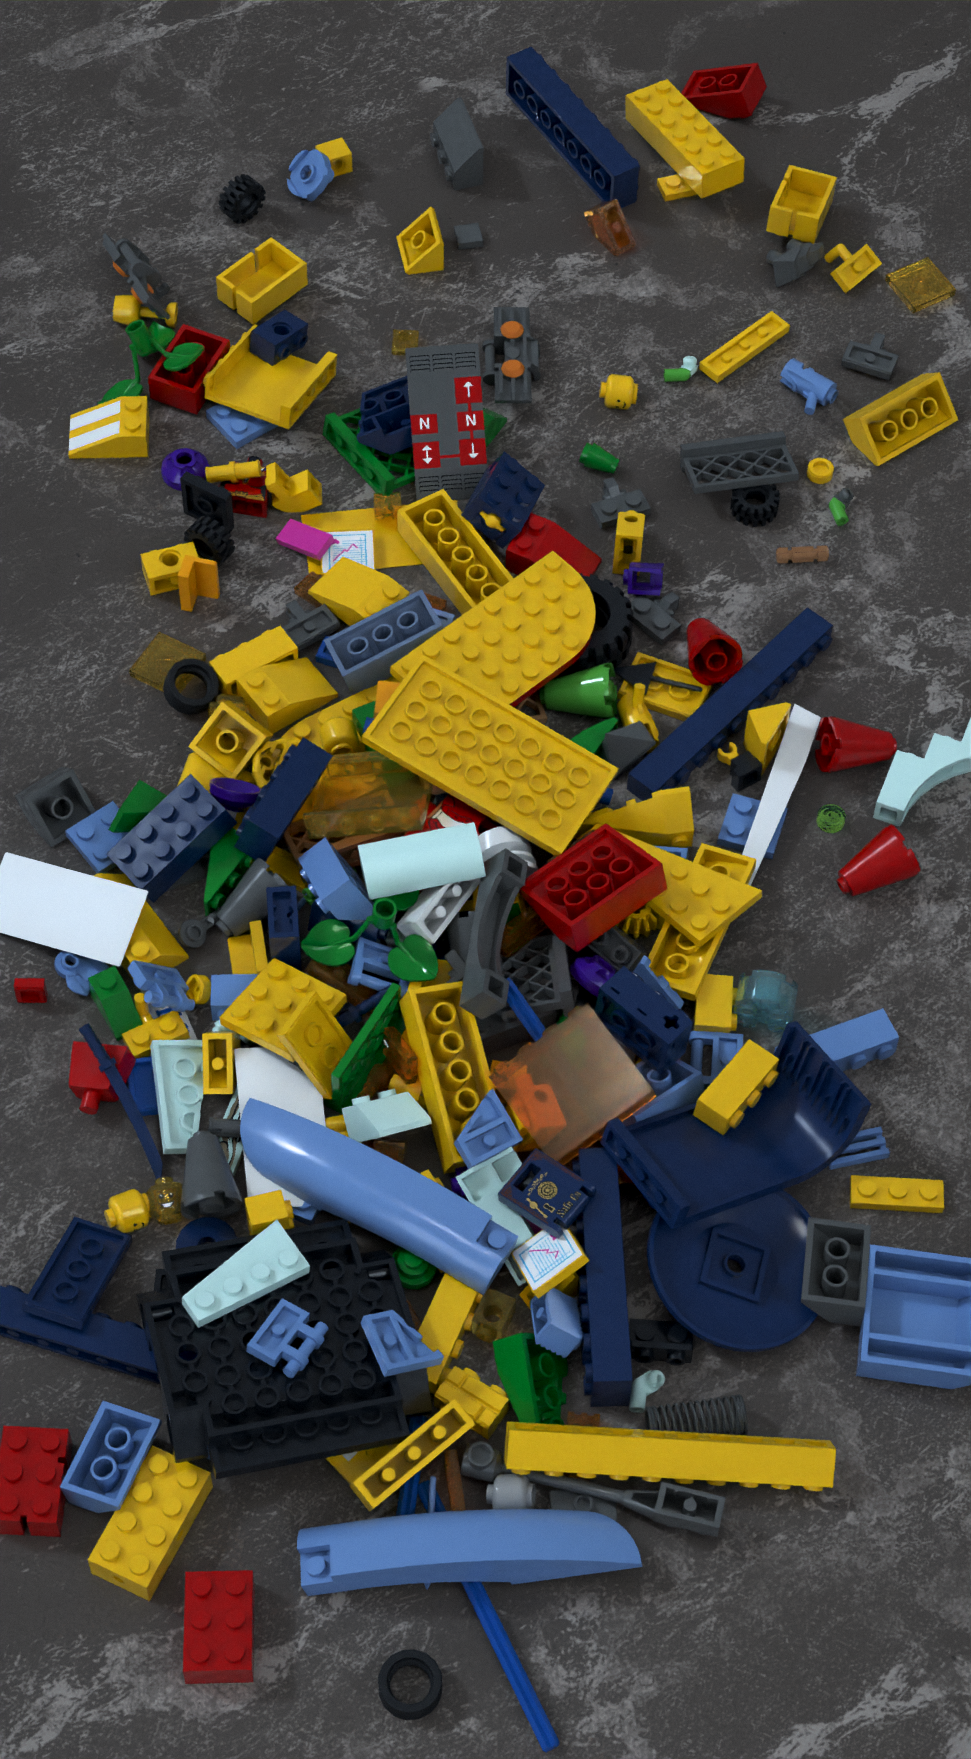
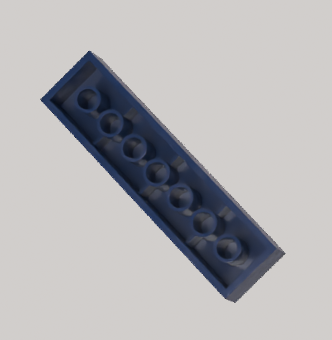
(571, 128)
(603, 1284)

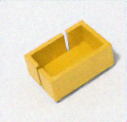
(801, 204)
(258, 293)

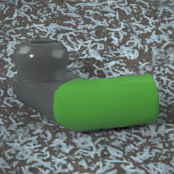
(838, 505)

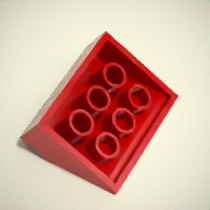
(593, 886)

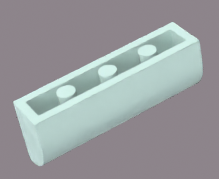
(421, 861)

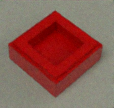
(30, 990)

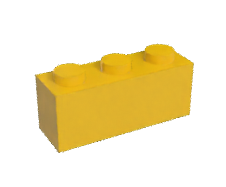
(268, 648)
(737, 1087)

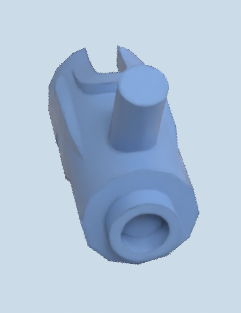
(809, 384)

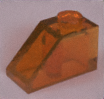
(610, 226)

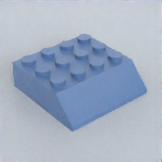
(916, 1318)

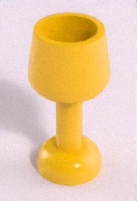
(129, 309)

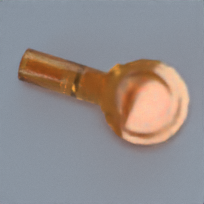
(377, 1080)

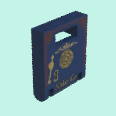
(550, 1196)

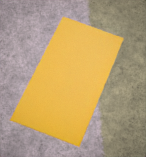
(389, 545)

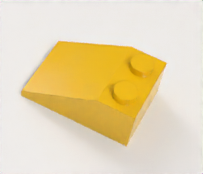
(356, 591)
(284, 692)

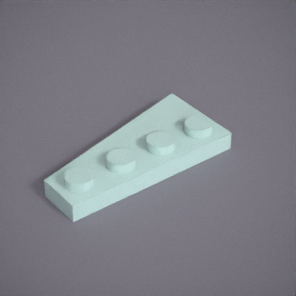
(178, 1090)
(250, 1273)

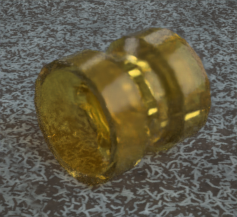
(386, 505)

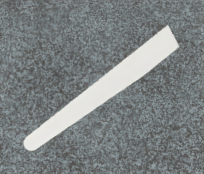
(781, 782)

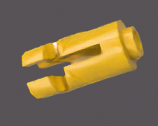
(633, 709)

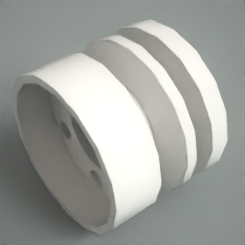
(499, 838)

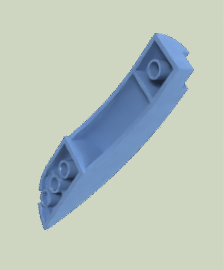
(375, 1193)
(462, 1548)

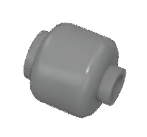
(511, 1492)

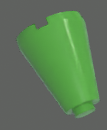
(583, 692)

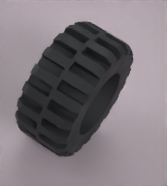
(617, 620)

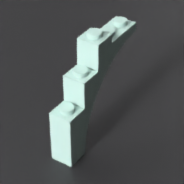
(914, 776)

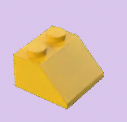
(230, 739)

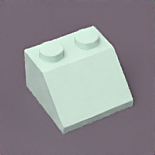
(383, 1116)

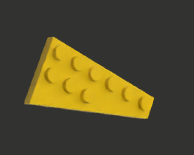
(696, 898)

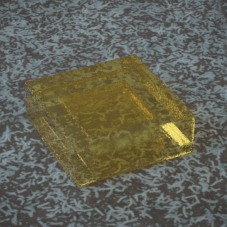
(404, 339)

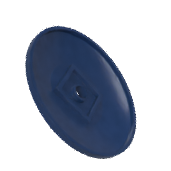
(727, 1308)

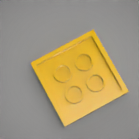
(271, 1001)

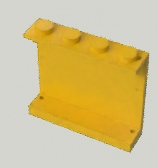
(267, 391)

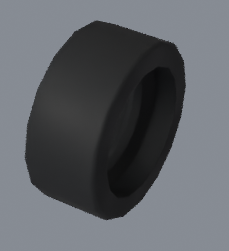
(202, 671)
(410, 1658)

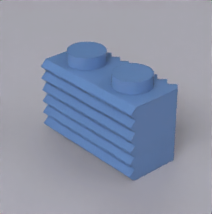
(556, 1322)

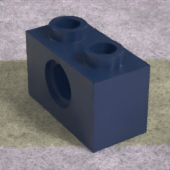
(278, 337)

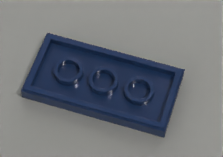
(77, 1273)

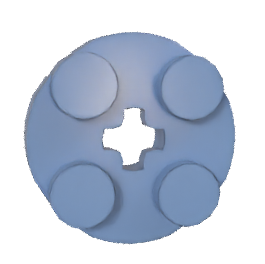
(320, 176)

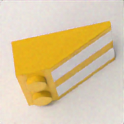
(111, 429)

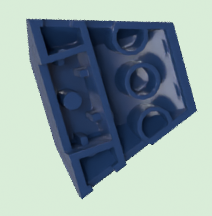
(386, 417)

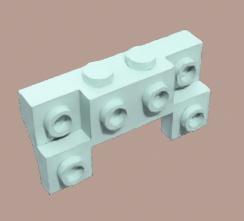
(482, 1187)

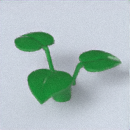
(146, 342)
(410, 961)

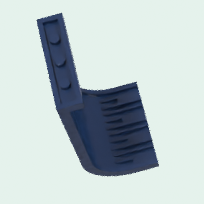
(780, 1142)

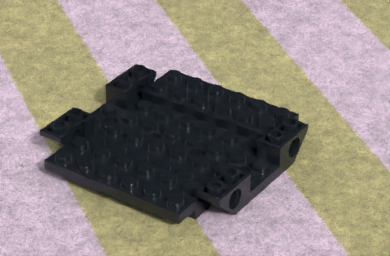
(253, 1411)

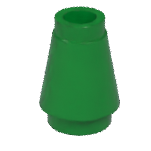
(599, 459)

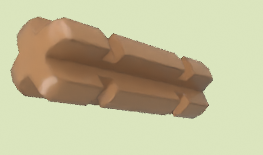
(802, 554)

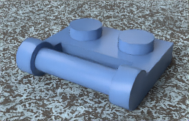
(374, 959)
(724, 1048)

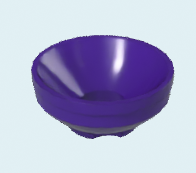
(173, 471)
(234, 793)
(591, 972)

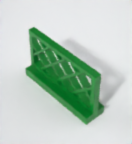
(362, 457)
(365, 1051)

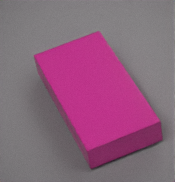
(305, 539)

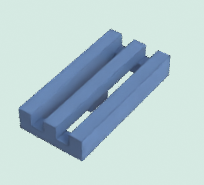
(863, 1135)

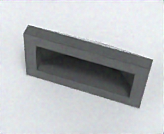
(626, 746)

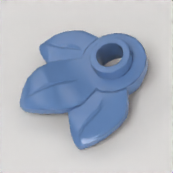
(77, 974)

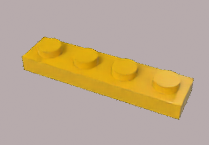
(744, 347)

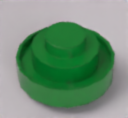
(413, 1270)

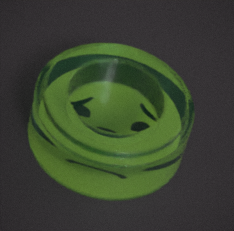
(831, 818)

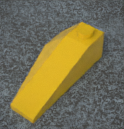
(657, 821)

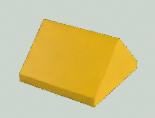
(422, 245)
(765, 731)

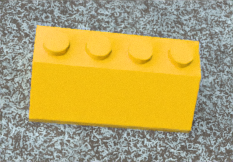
(901, 418)
(151, 938)

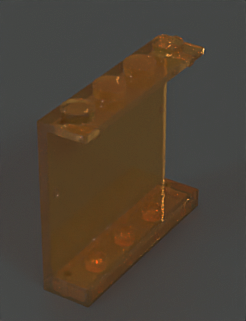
(571, 1084)

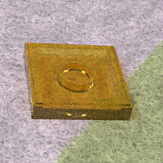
(920, 285)
(160, 657)

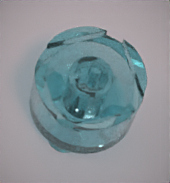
(765, 1000)

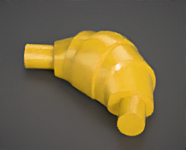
(268, 758)

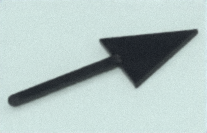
(644, 674)

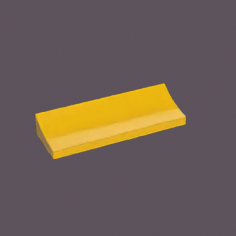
(673, 953)

